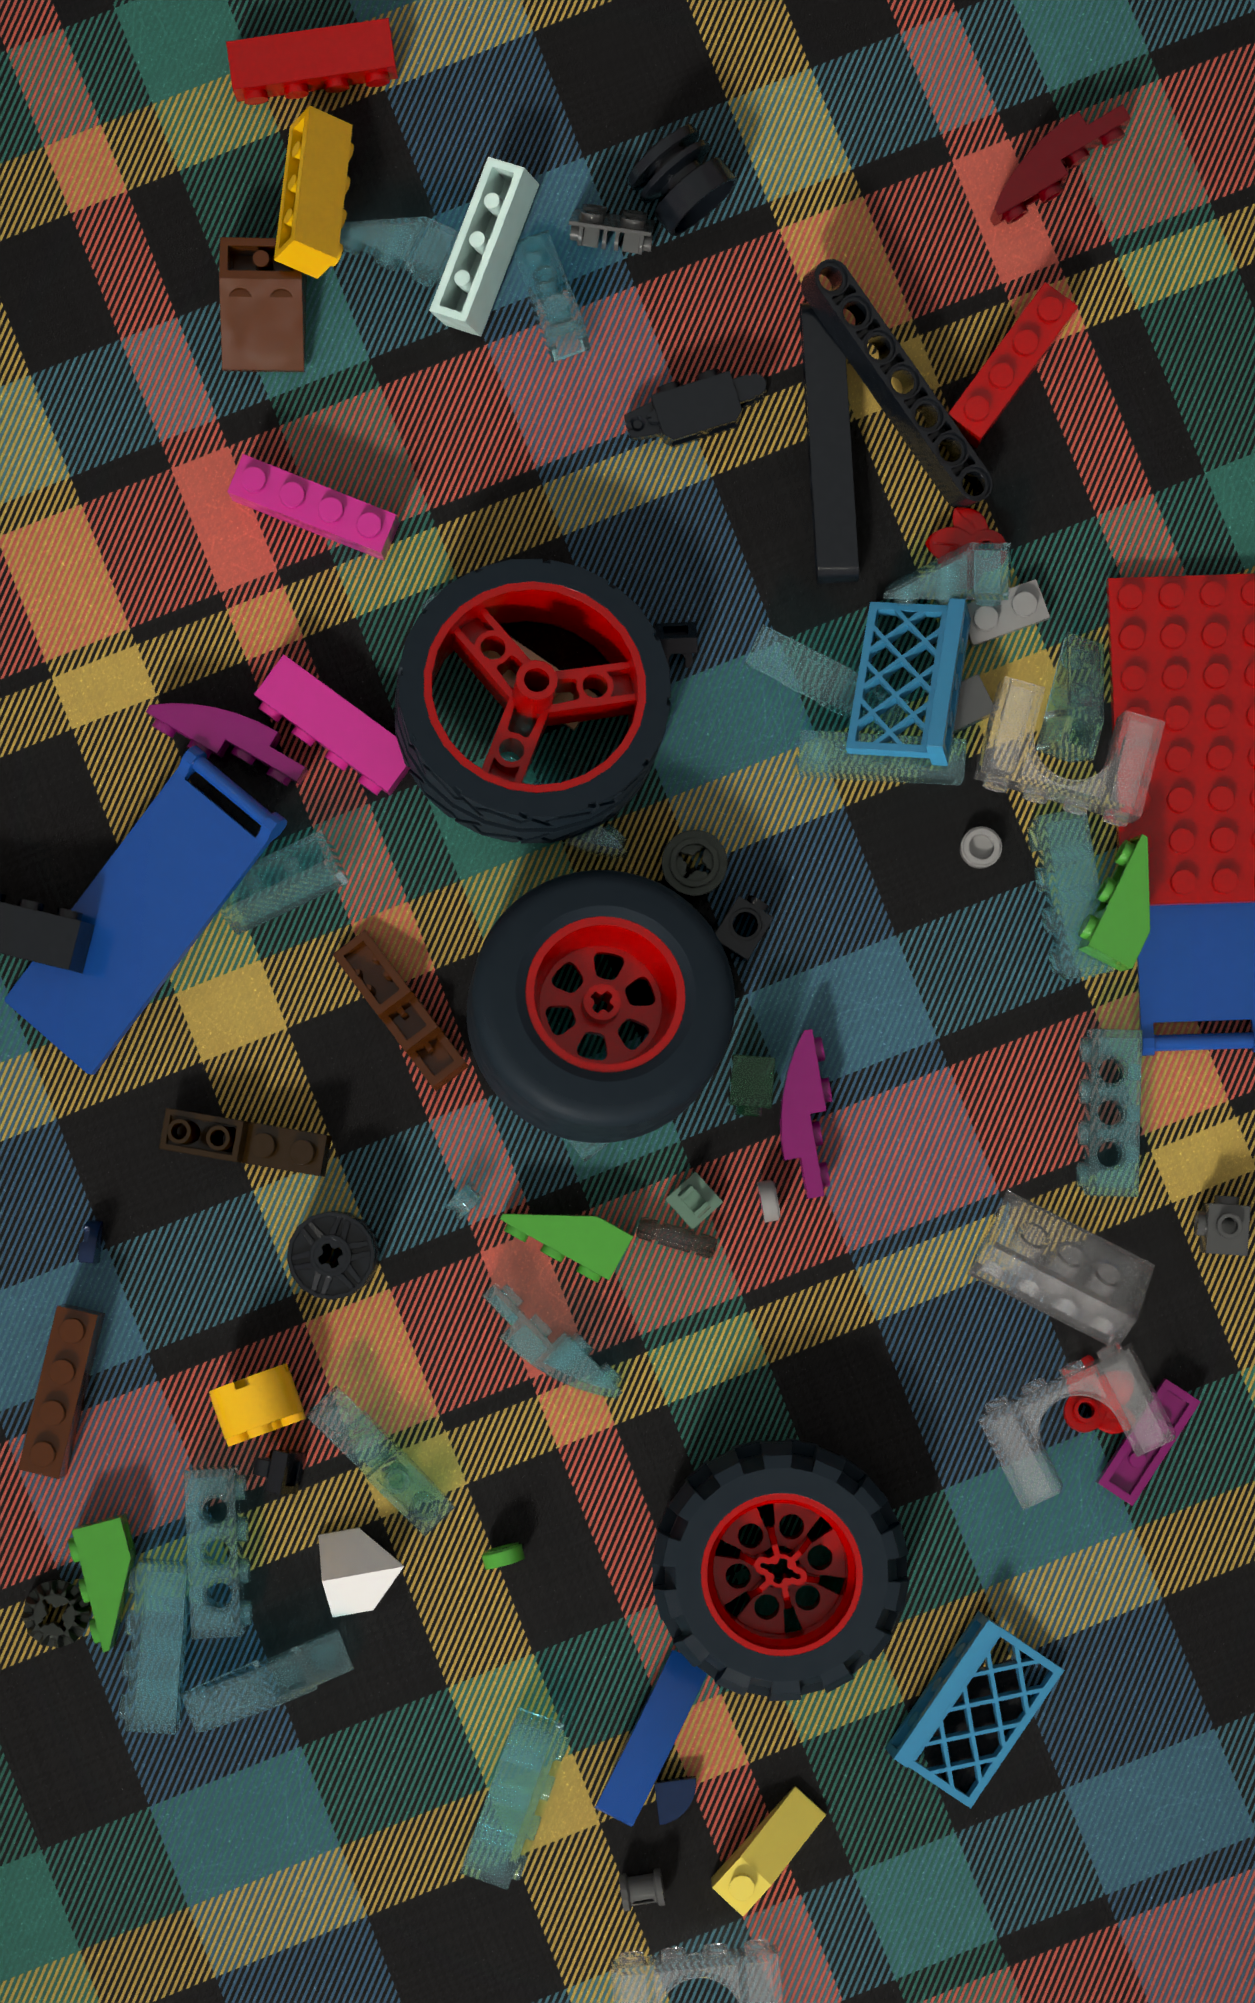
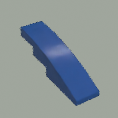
(651, 1739)

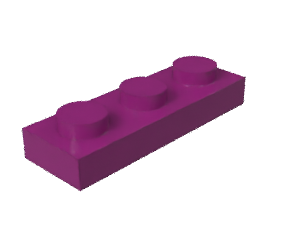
(1127, 1474)

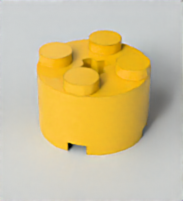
(257, 1404)

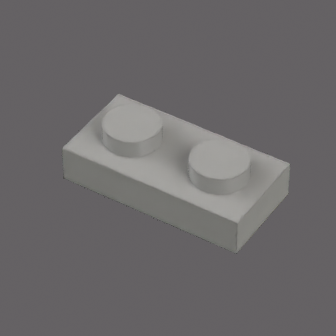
(1020, 611)

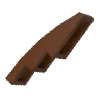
(400, 1010)

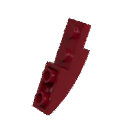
(1043, 167)

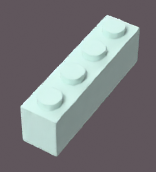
(484, 246)

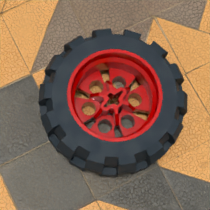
(837, 1630)

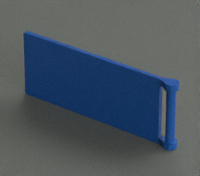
(146, 912)
(1197, 970)

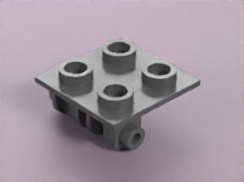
(593, 217)

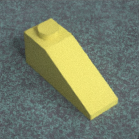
(767, 1851)

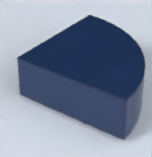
(90, 1249)
(674, 1797)

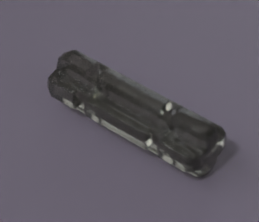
(676, 1237)

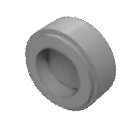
(980, 847)
(769, 1201)

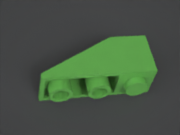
(1123, 915)
(583, 1238)
(106, 1559)

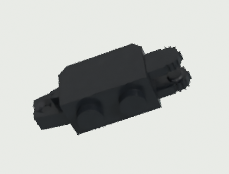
(695, 409)

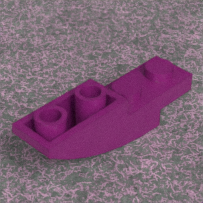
(217, 728)
(803, 1095)

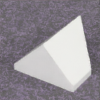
(355, 1571)

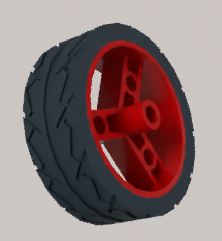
(468, 621)

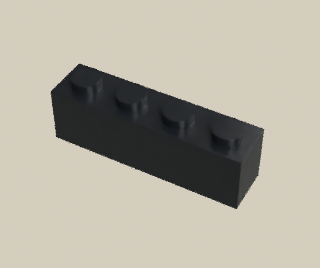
(44, 937)

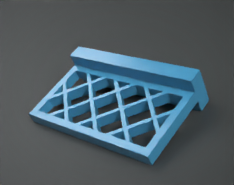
(944, 675)
(941, 1697)

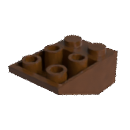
(260, 308)

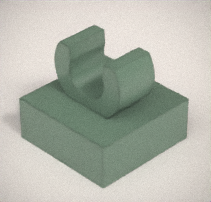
(694, 1200)

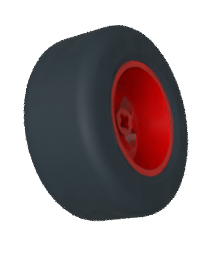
(658, 941)

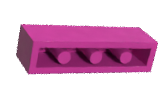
(313, 507)
(333, 723)

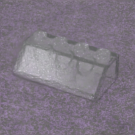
(1062, 1270)

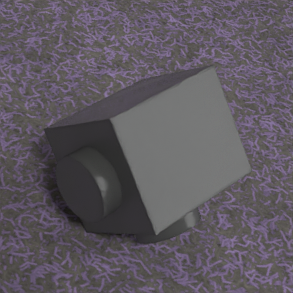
(1223, 1226)

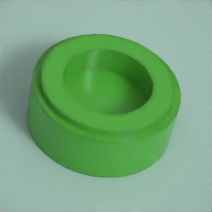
(503, 1555)

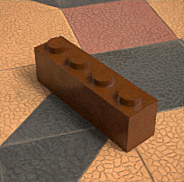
(61, 1391)

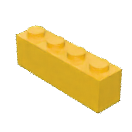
(314, 192)

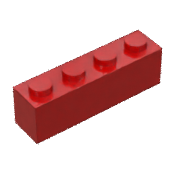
(312, 61)
(1012, 363)

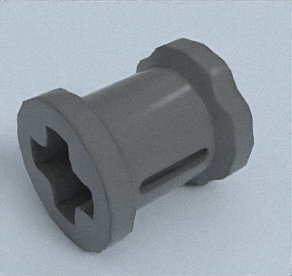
(642, 1889)

